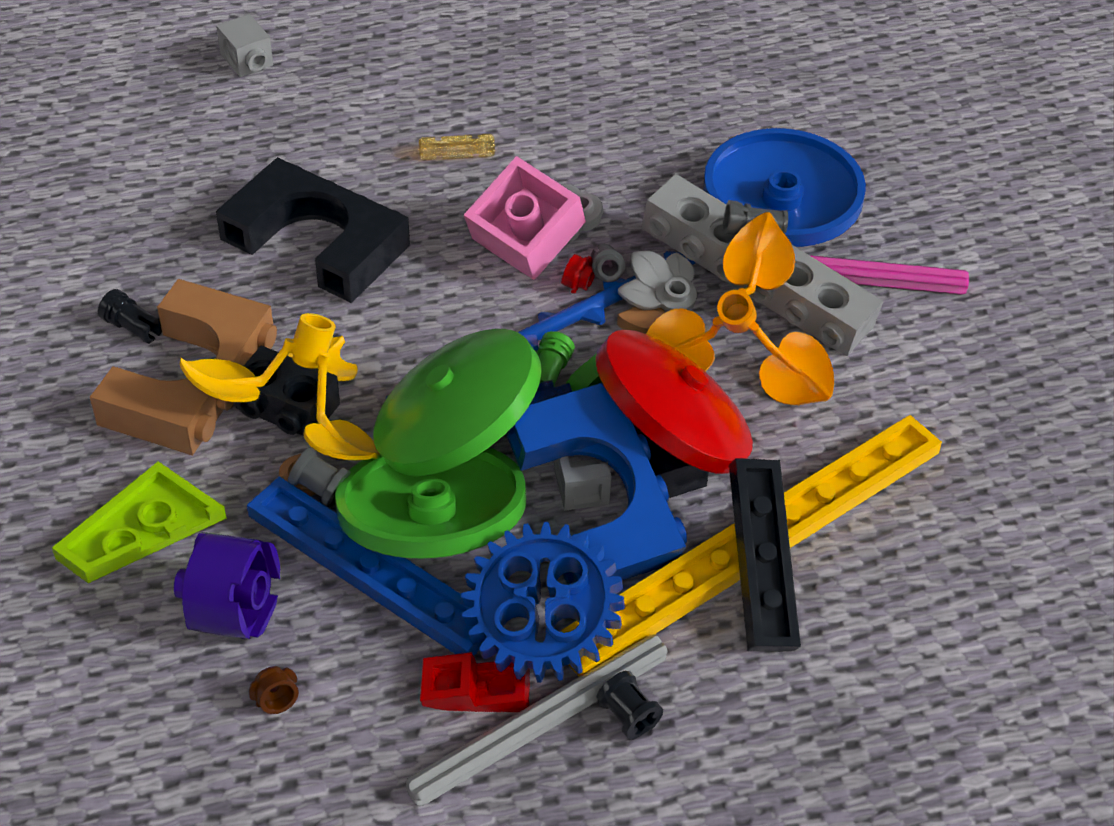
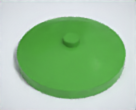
(457, 402)
(432, 512)

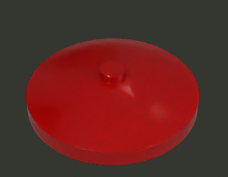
(673, 401)

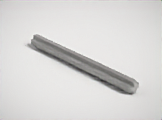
(530, 722)

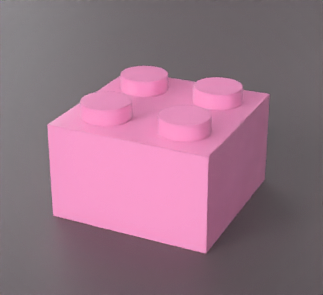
(525, 218)

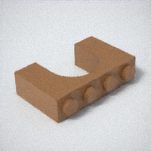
(176, 410)

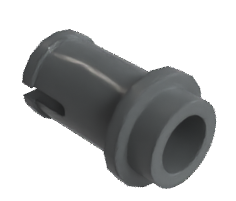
(605, 272)

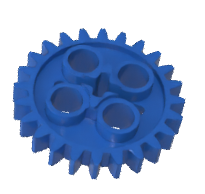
(588, 601)

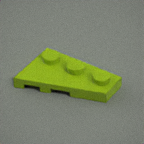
(137, 522)

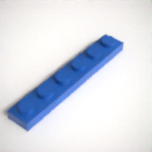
(384, 578)

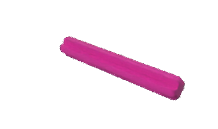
(899, 275)

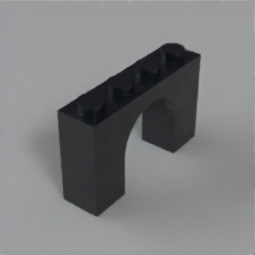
(290, 194)

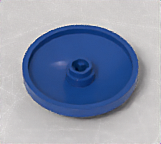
(792, 173)

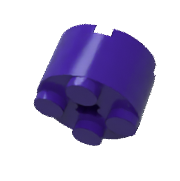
(228, 585)

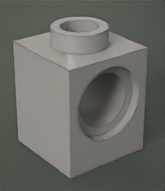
(244, 45)

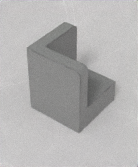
(583, 483)

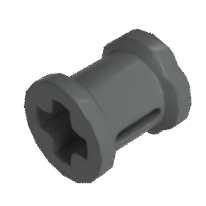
(317, 475)

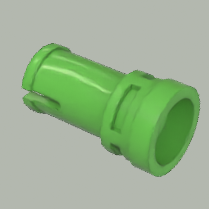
(554, 353)

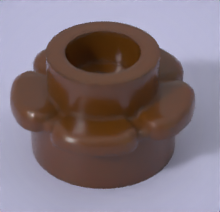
(274, 689)

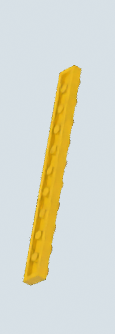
(809, 507)

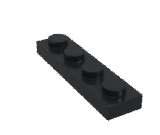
(764, 555)

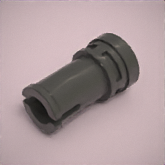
(738, 215)

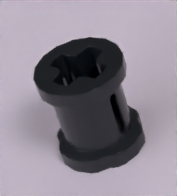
(629, 704)

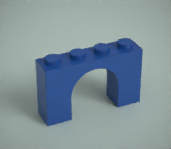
(594, 426)

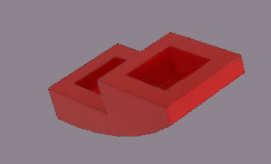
(463, 685)

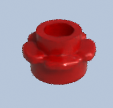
(578, 273)

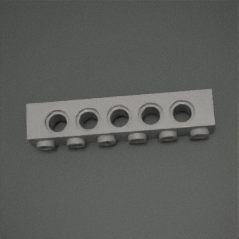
(811, 299)

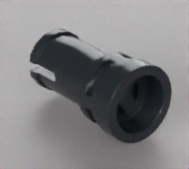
(124, 312)

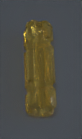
(456, 147)

